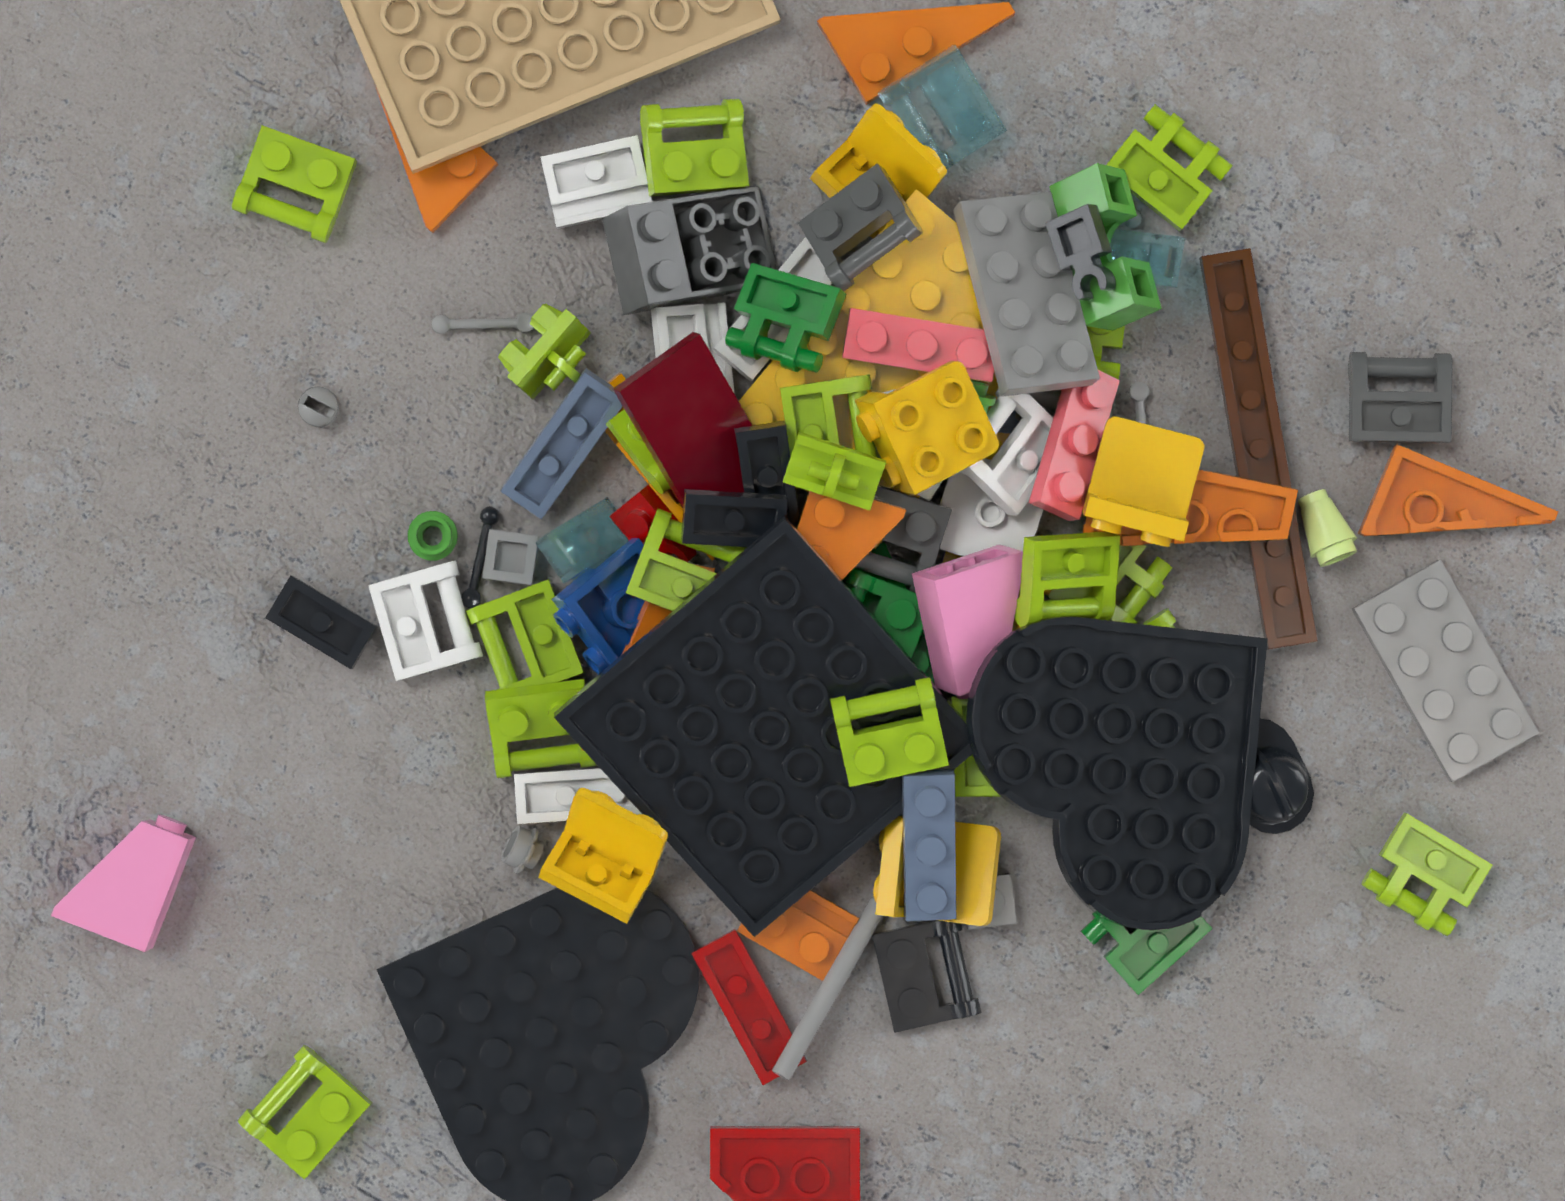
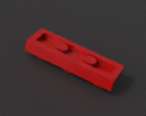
(745, 1002)

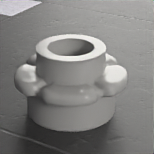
(522, 849)

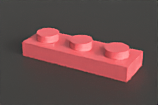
(916, 343)
(1073, 448)

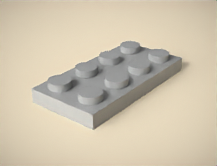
(1023, 296)
(1445, 671)

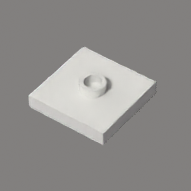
(980, 522)

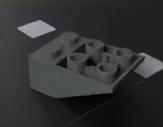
(686, 248)

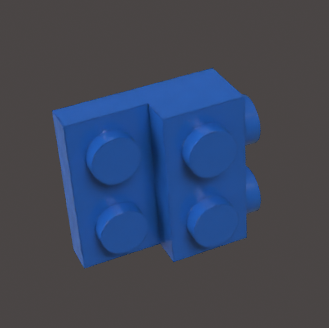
(600, 609)

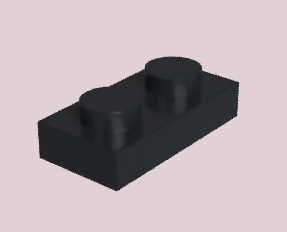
(764, 460)
(729, 517)
(321, 622)

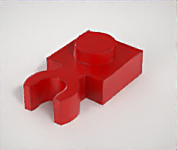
(636, 517)

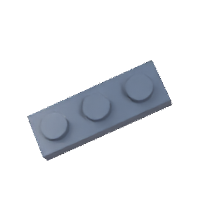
(562, 444)
(929, 845)

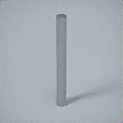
(828, 992)

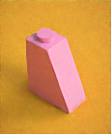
(967, 612)
(132, 885)

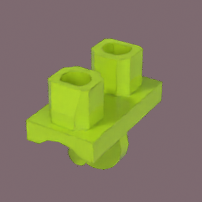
(552, 355)
(834, 471)

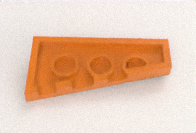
(1228, 511)

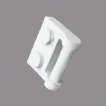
(1014, 467)
(409, 626)

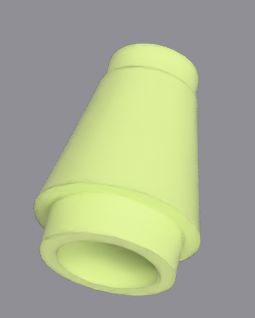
(1326, 530)

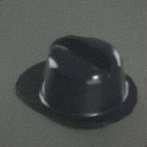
(1280, 783)

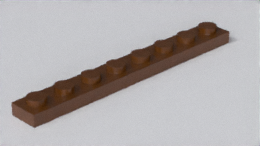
(1257, 439)

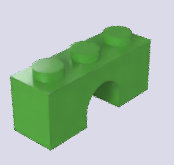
(1135, 286)

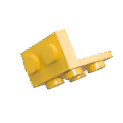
(881, 140)
(927, 428)
(1143, 480)
(605, 854)
(975, 872)

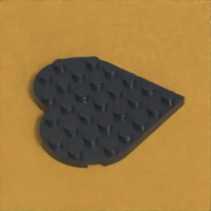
(1133, 751)
(543, 1036)

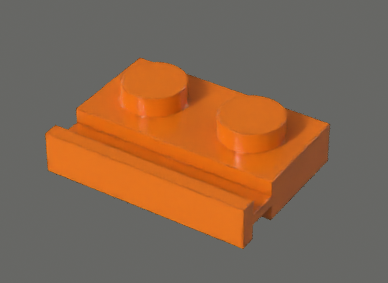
(808, 933)

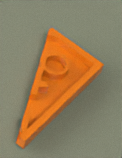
(892, 43)
(447, 184)
(1433, 497)
(844, 531)

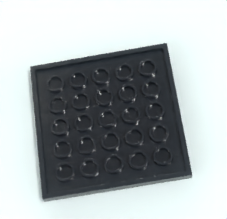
(732, 729)

